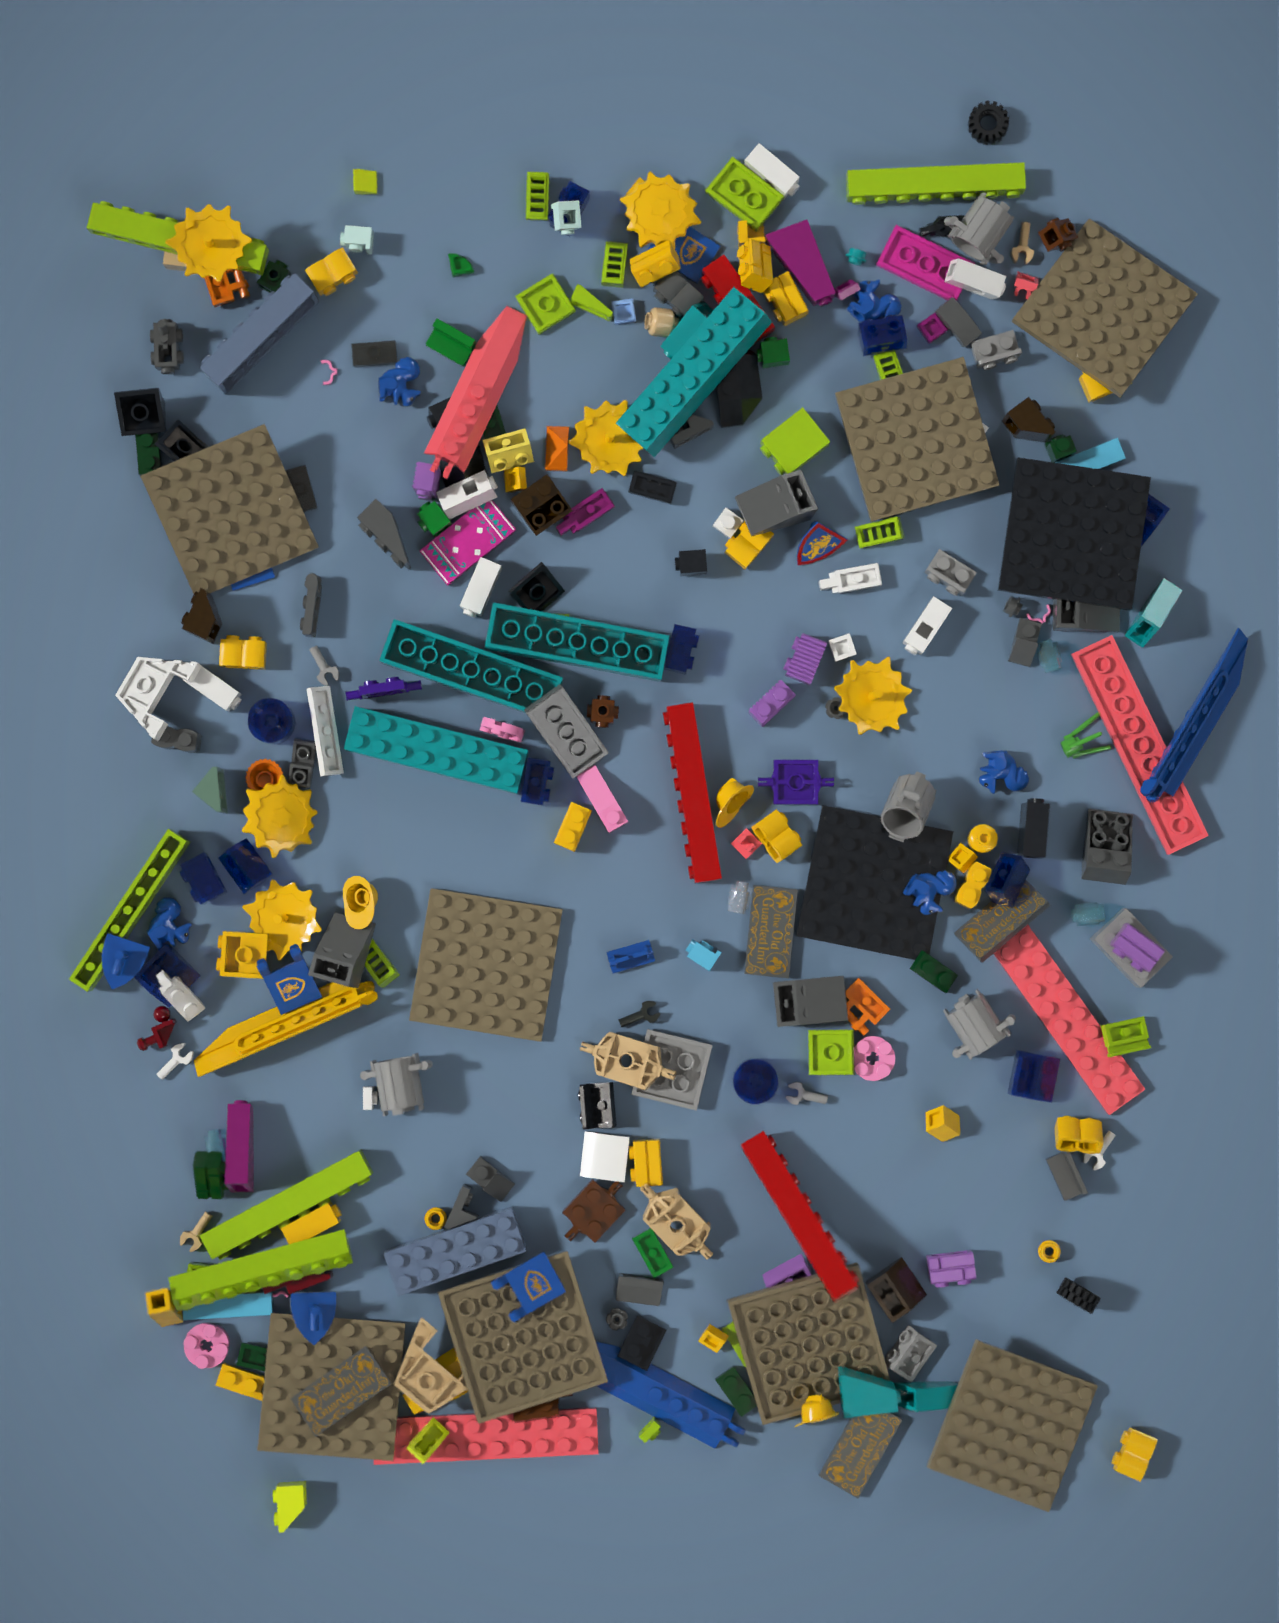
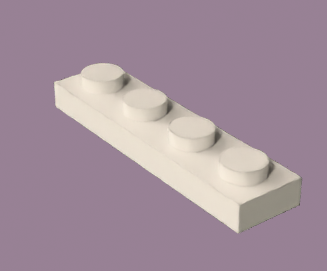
(325, 731)

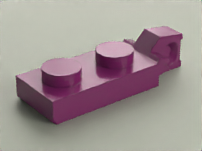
(586, 512)

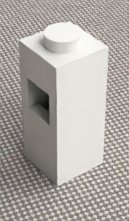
(772, 171)
(975, 279)
(467, 494)
(480, 587)
(926, 626)
(216, 690)

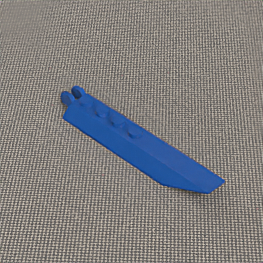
(1198, 722)
(668, 1398)

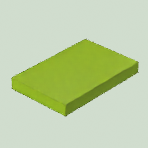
(744, 194)

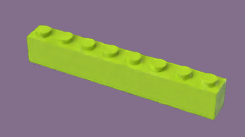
(935, 182)
(153, 232)
(132, 906)
(286, 1204)
(260, 1270)

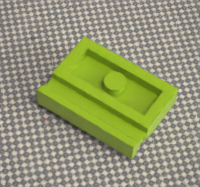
(1125, 1036)

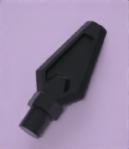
(938, 227)

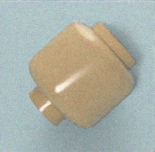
(660, 322)

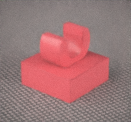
(1025, 282)
(746, 843)

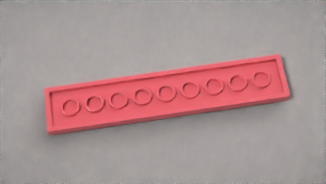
(1136, 740)
(1067, 1020)
(501, 1437)

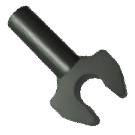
(642, 1014)

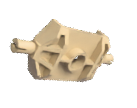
(645, 1064)
(670, 1207)

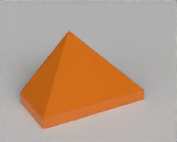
(557, 448)

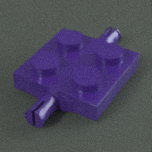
(375, 689)
(795, 782)

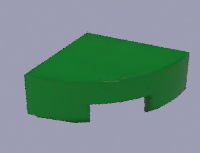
(459, 265)

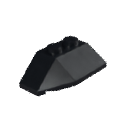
(739, 391)

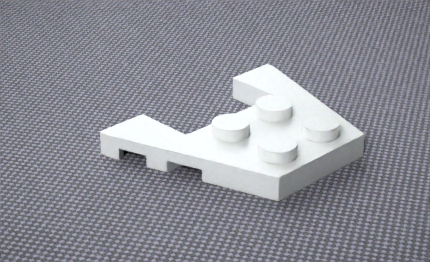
(146, 686)

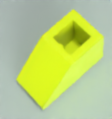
(290, 1500)

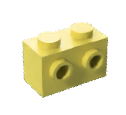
(508, 450)

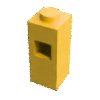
(312, 1223)
(162, 1308)

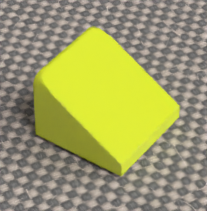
(364, 181)

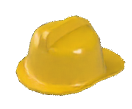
(730, 800)
(359, 902)
(816, 1409)

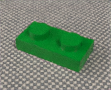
(652, 1252)

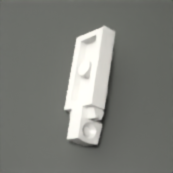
(852, 579)
(180, 996)

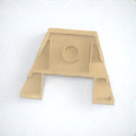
(425, 1378)

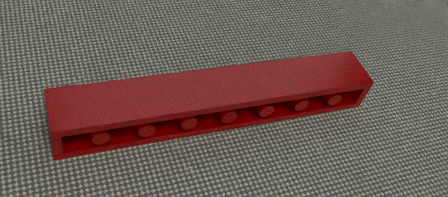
(693, 793)
(799, 1216)

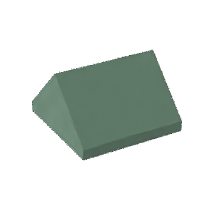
(212, 790)

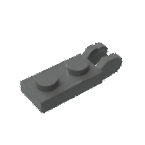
(311, 604)

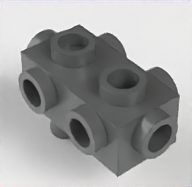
(166, 343)

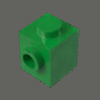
(773, 352)
(433, 519)

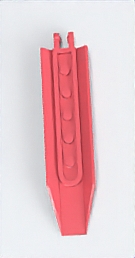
(477, 392)

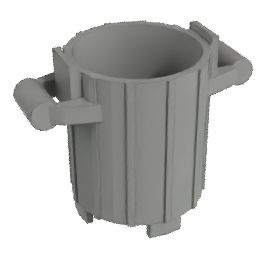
(981, 229)
(908, 806)
(977, 1025)
(398, 1083)

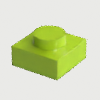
(650, 1431)

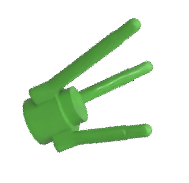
(1072, 746)

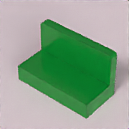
(450, 342)

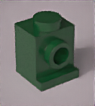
(273, 284)
(1060, 448)

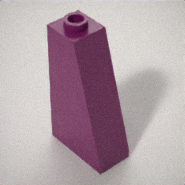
(800, 256)
(240, 1147)

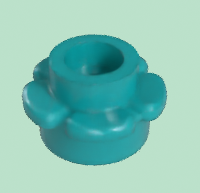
(856, 256)

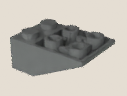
(777, 504)
(382, 525)
(1084, 617)
(1107, 847)
(342, 952)
(810, 1001)

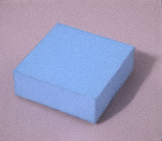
(623, 311)

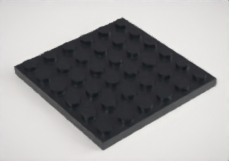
(1074, 533)
(860, 881)

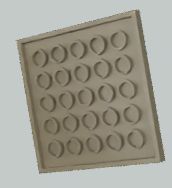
(1104, 308)
(917, 439)
(230, 510)
(485, 965)
(799, 1338)
(525, 1360)
(297, 1363)
(1012, 1425)

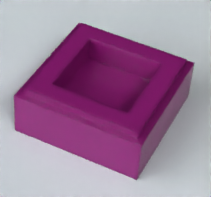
(846, 289)
(932, 328)

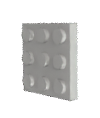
(688, 1059)

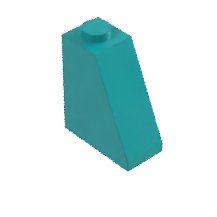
(685, 328)
(1153, 613)
(866, 1394)
(926, 1395)

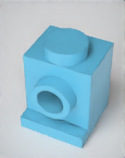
(702, 954)

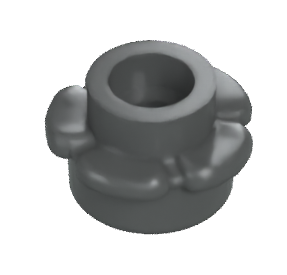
(1012, 606)
(830, 708)
(621, 1314)

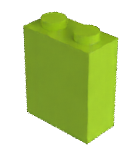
(794, 442)

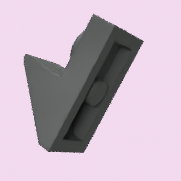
(696, 427)
(1025, 642)
(490, 1179)
(459, 1214)

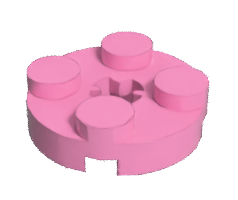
(502, 729)
(881, 1067)
(209, 1332)

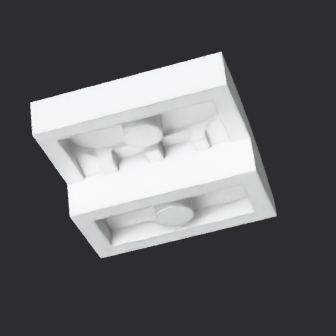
(604, 1156)

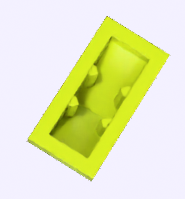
(427, 1440)

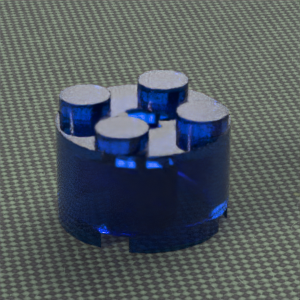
(259, 721)
(766, 1074)

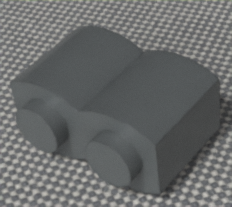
(677, 293)
(182, 739)

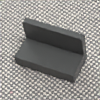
(1066, 1175)
(639, 1289)

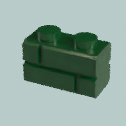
(209, 1174)

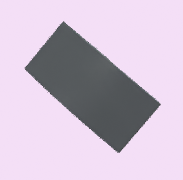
(958, 321)
(302, 763)

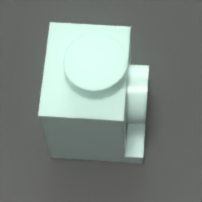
(571, 210)
(357, 238)

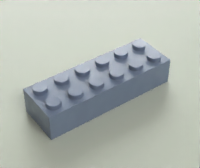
(259, 333)
(455, 1251)

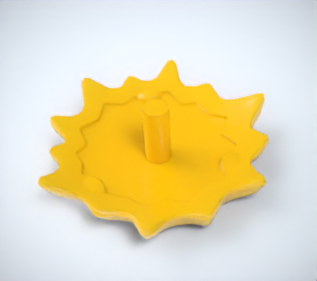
(660, 210)
(209, 242)
(604, 441)
(873, 696)
(279, 816)
(283, 915)

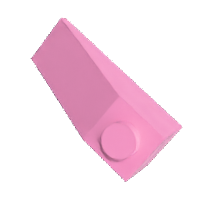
(602, 799)

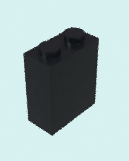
(1033, 829)

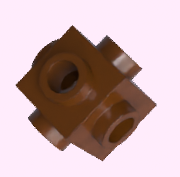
(1058, 234)
(602, 720)

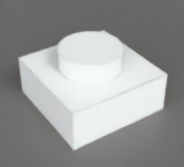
(728, 523)
(842, 647)
(370, 1097)

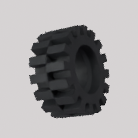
(988, 110)
(1078, 1295)

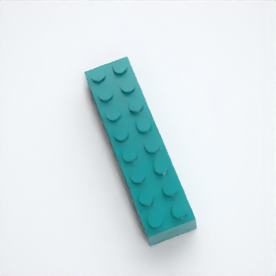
(694, 372)
(576, 642)
(465, 667)
(436, 750)

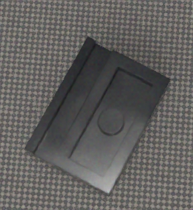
(641, 1343)

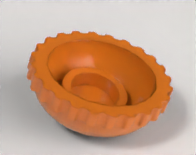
(261, 773)

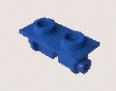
(630, 956)

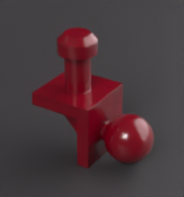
(161, 1032)

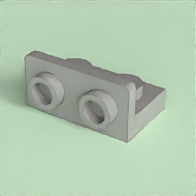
(995, 349)
(950, 573)
(909, 1353)

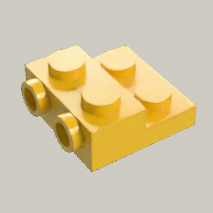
(240, 953)

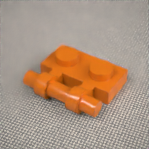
(222, 291)
(867, 1002)

